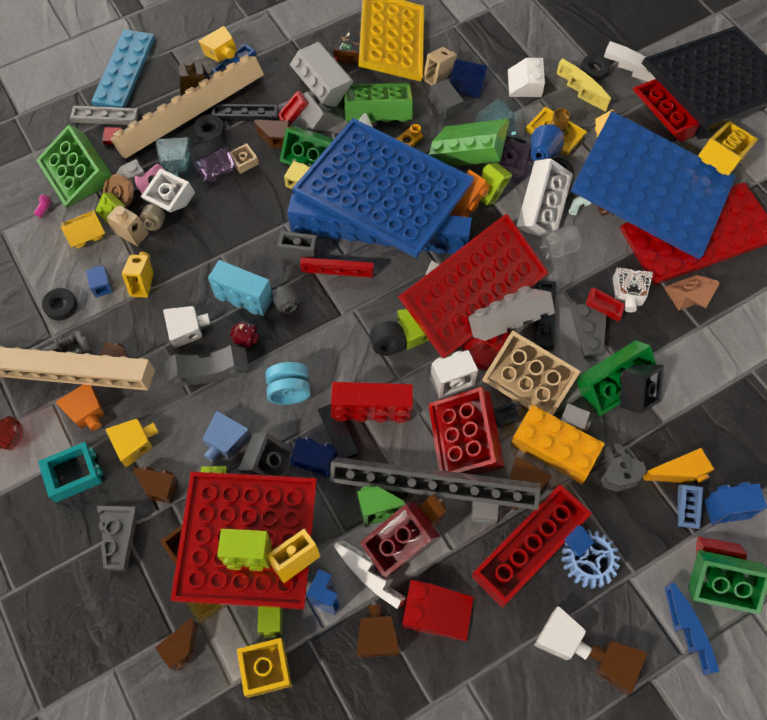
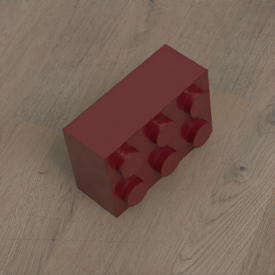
(399, 539)

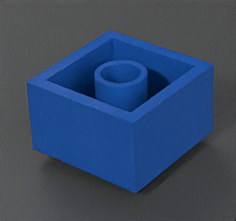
(735, 503)

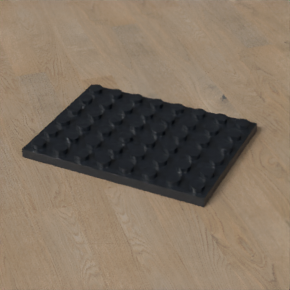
(714, 76)

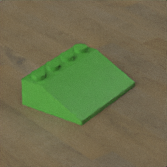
(379, 102)
(470, 143)
(73, 166)

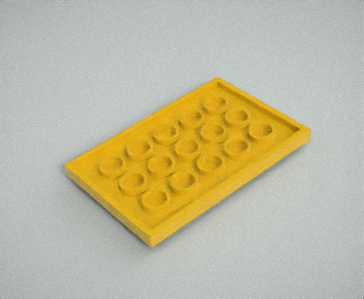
(392, 37)

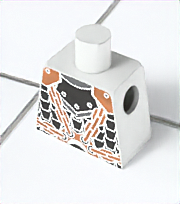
(631, 287)

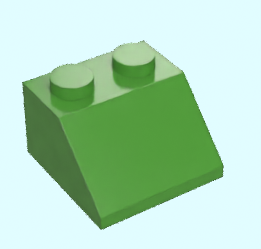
(377, 504)

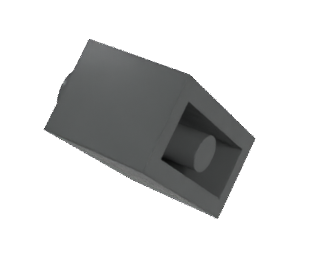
(446, 99)
(297, 245)

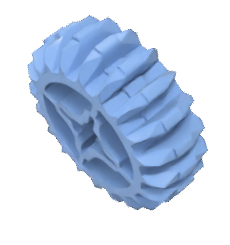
(605, 552)

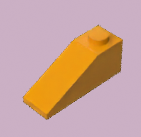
(683, 469)

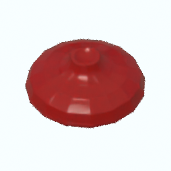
(484, 351)

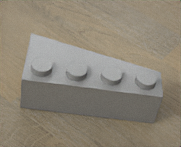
(510, 312)

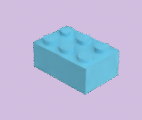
(240, 288)

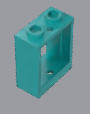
(50, 480)

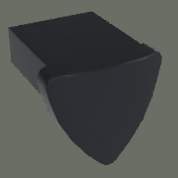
(508, 413)

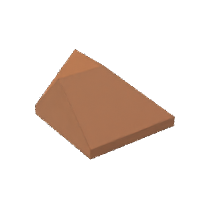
(692, 291)

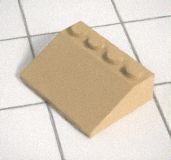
(530, 374)

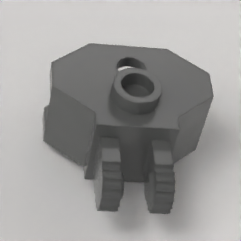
(621, 471)

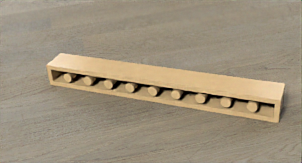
(187, 106)
(76, 368)

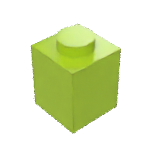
(269, 622)

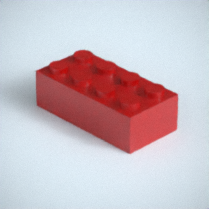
(371, 401)

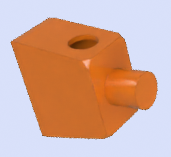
(83, 407)

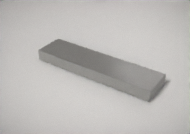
(104, 115)

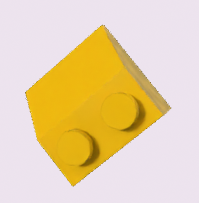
(83, 229)

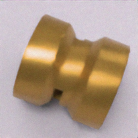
(560, 118)

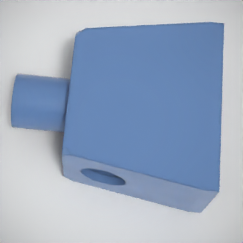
(224, 437)

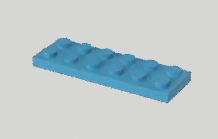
(123, 69)

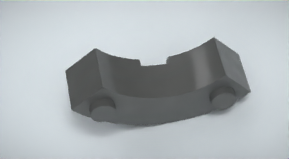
(192, 370)

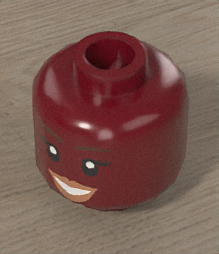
(244, 334)

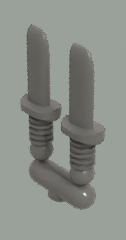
(79, 335)

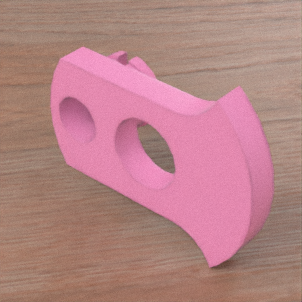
(142, 182)

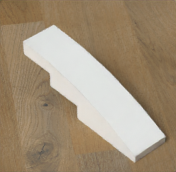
(628, 60)
(365, 570)

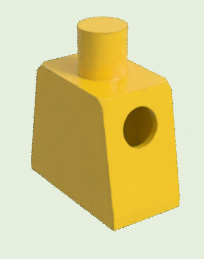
(218, 45)
(138, 275)
(131, 440)

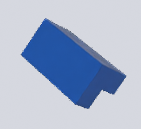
(321, 593)

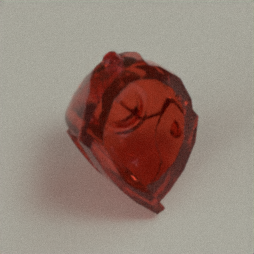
(10, 433)

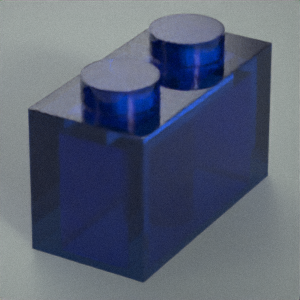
(313, 456)

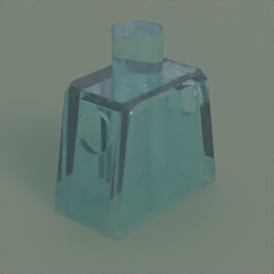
(496, 111)
(173, 154)

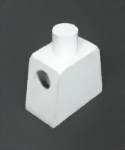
(184, 325)
(563, 636)

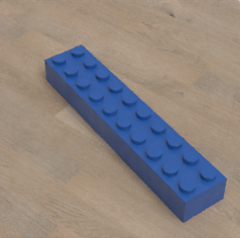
(313, 220)

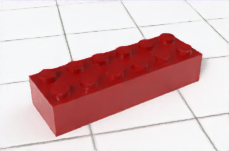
(530, 545)

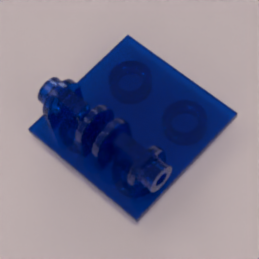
(468, 77)

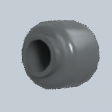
(285, 299)

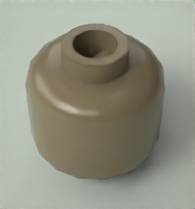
(152, 217)

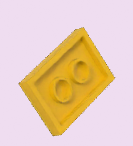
(572, 134)

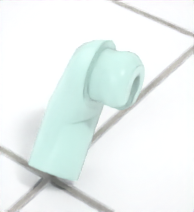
(577, 202)

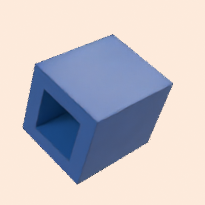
(99, 281)

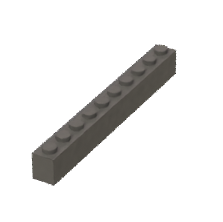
(436, 482)

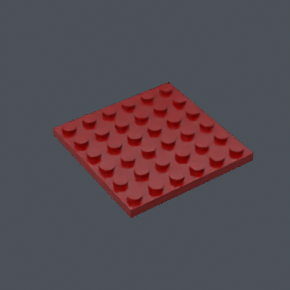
(241, 503)

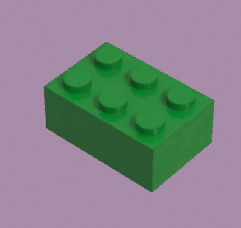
(728, 582)

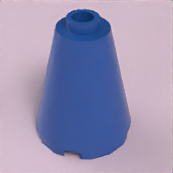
(546, 142)

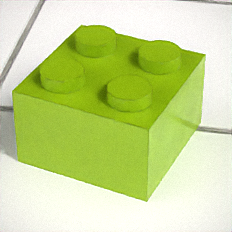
(244, 549)

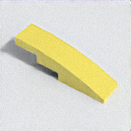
(588, 88)

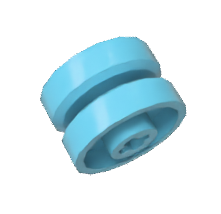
(287, 383)

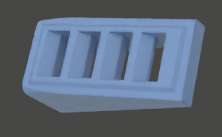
(697, 507)

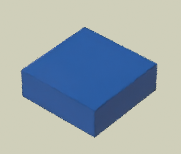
(579, 541)

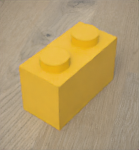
(293, 555)

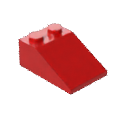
(437, 611)

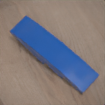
(686, 620)

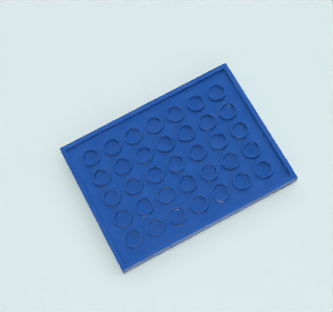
(653, 184)
(384, 187)

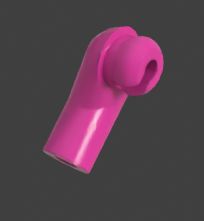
(45, 202)

